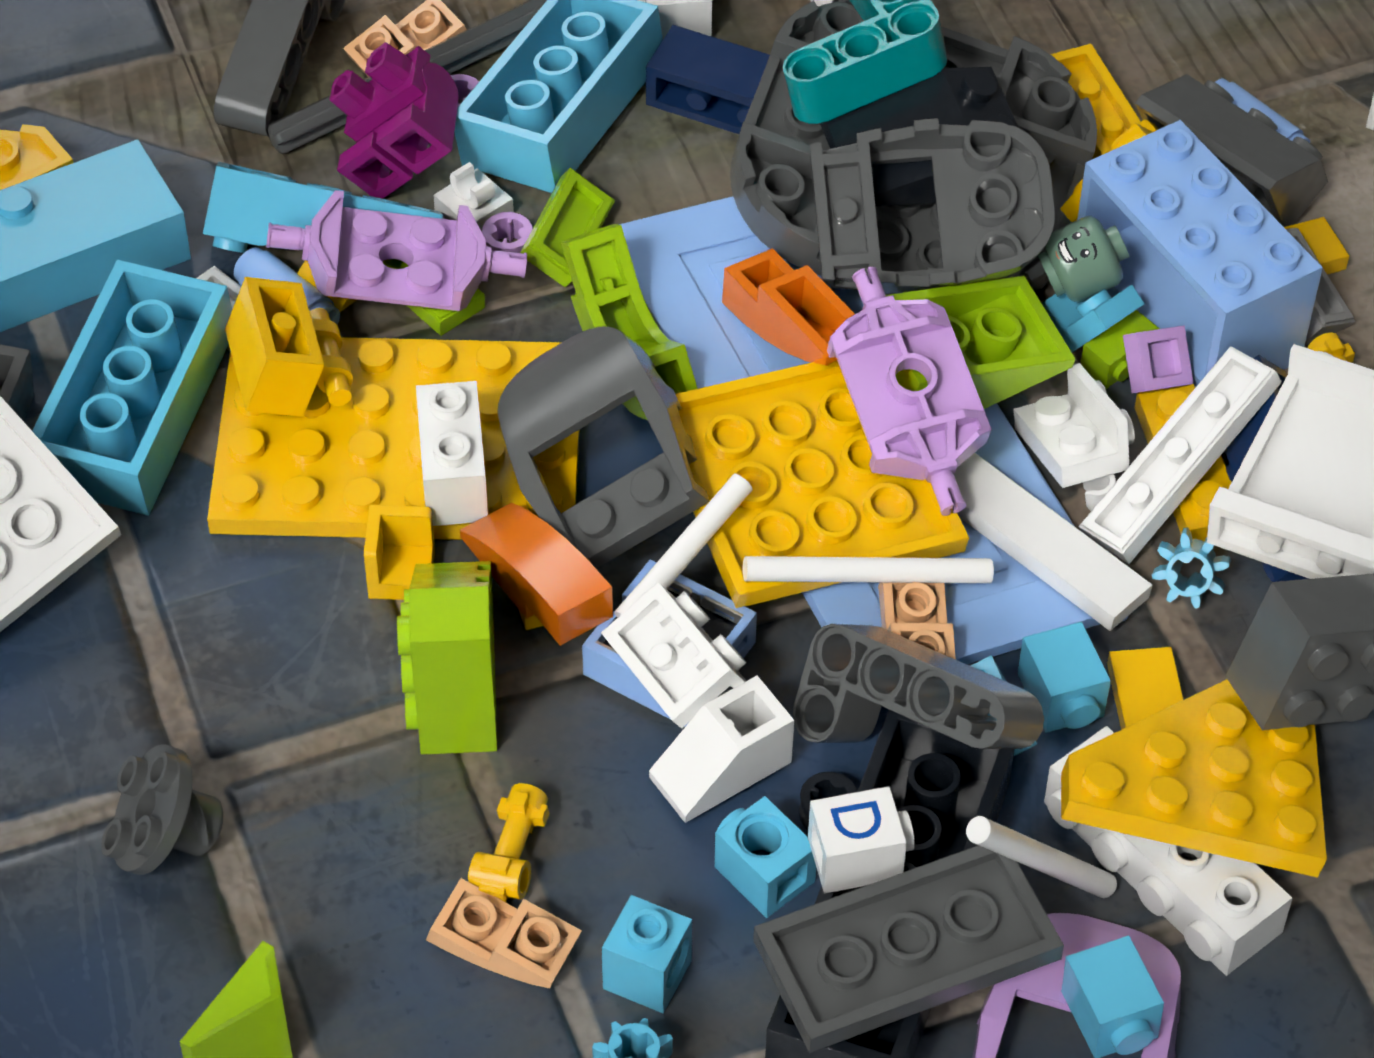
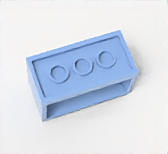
(1202, 249)

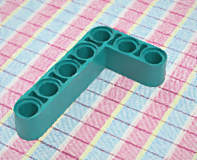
(868, 61)

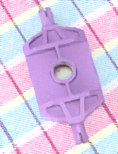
(442, 255)
(907, 430)

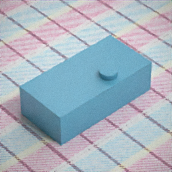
(557, 89)
(75, 224)
(135, 382)

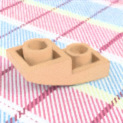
(423, 27)
(918, 614)
(503, 939)

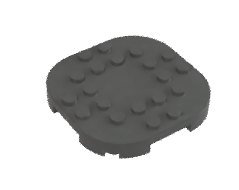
(774, 168)

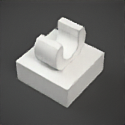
(475, 190)

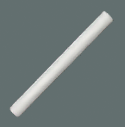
(867, 569)
(1040, 857)

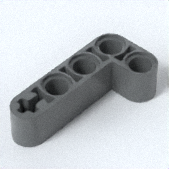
(268, 61)
(866, 667)

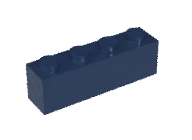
(704, 78)

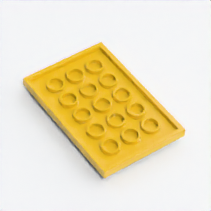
(335, 461)

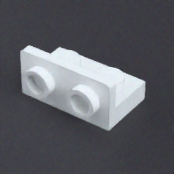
(1079, 432)
(673, 654)

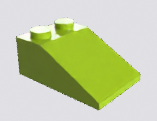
(1001, 335)

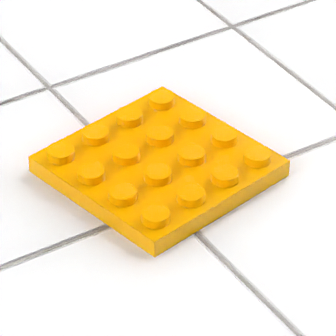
(809, 476)

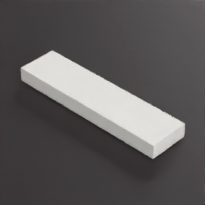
(1180, 454)
(1048, 544)

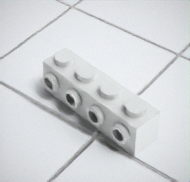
(1216, 901)

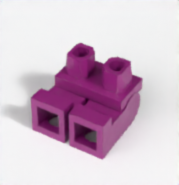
(395, 118)

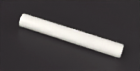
(692, 539)

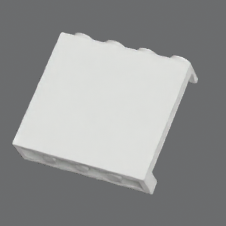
(1308, 475)

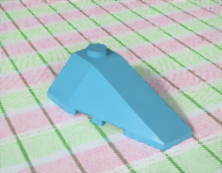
(249, 199)

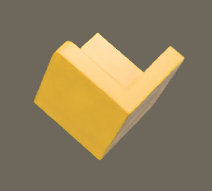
(393, 546)

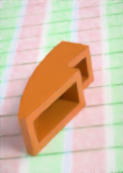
(785, 305)
(541, 571)

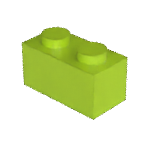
(1105, 354)

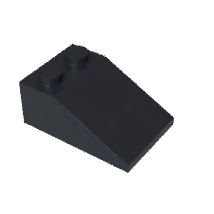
(951, 96)

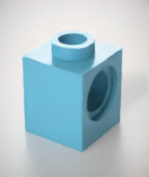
(764, 879)
(647, 954)

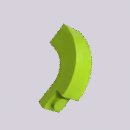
(612, 298)

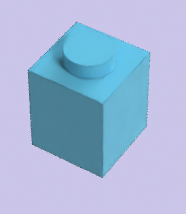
(1064, 676)
(1112, 998)

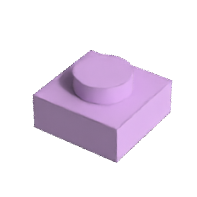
(1158, 359)

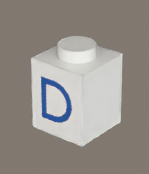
(858, 838)

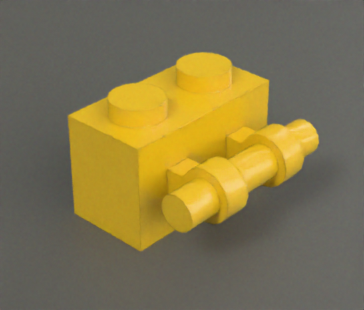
(284, 349)

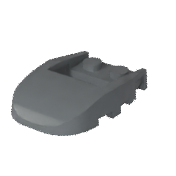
(988, 198)
(570, 390)

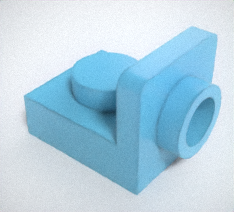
(1087, 319)

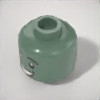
(1084, 259)

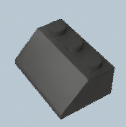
(1273, 169)

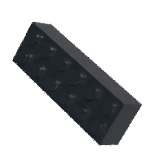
(942, 790)

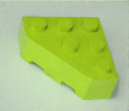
(449, 657)

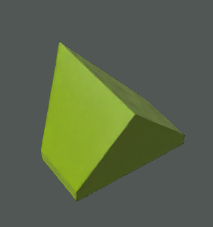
(245, 1016)

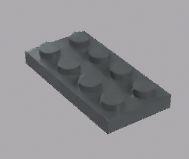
(906, 944)

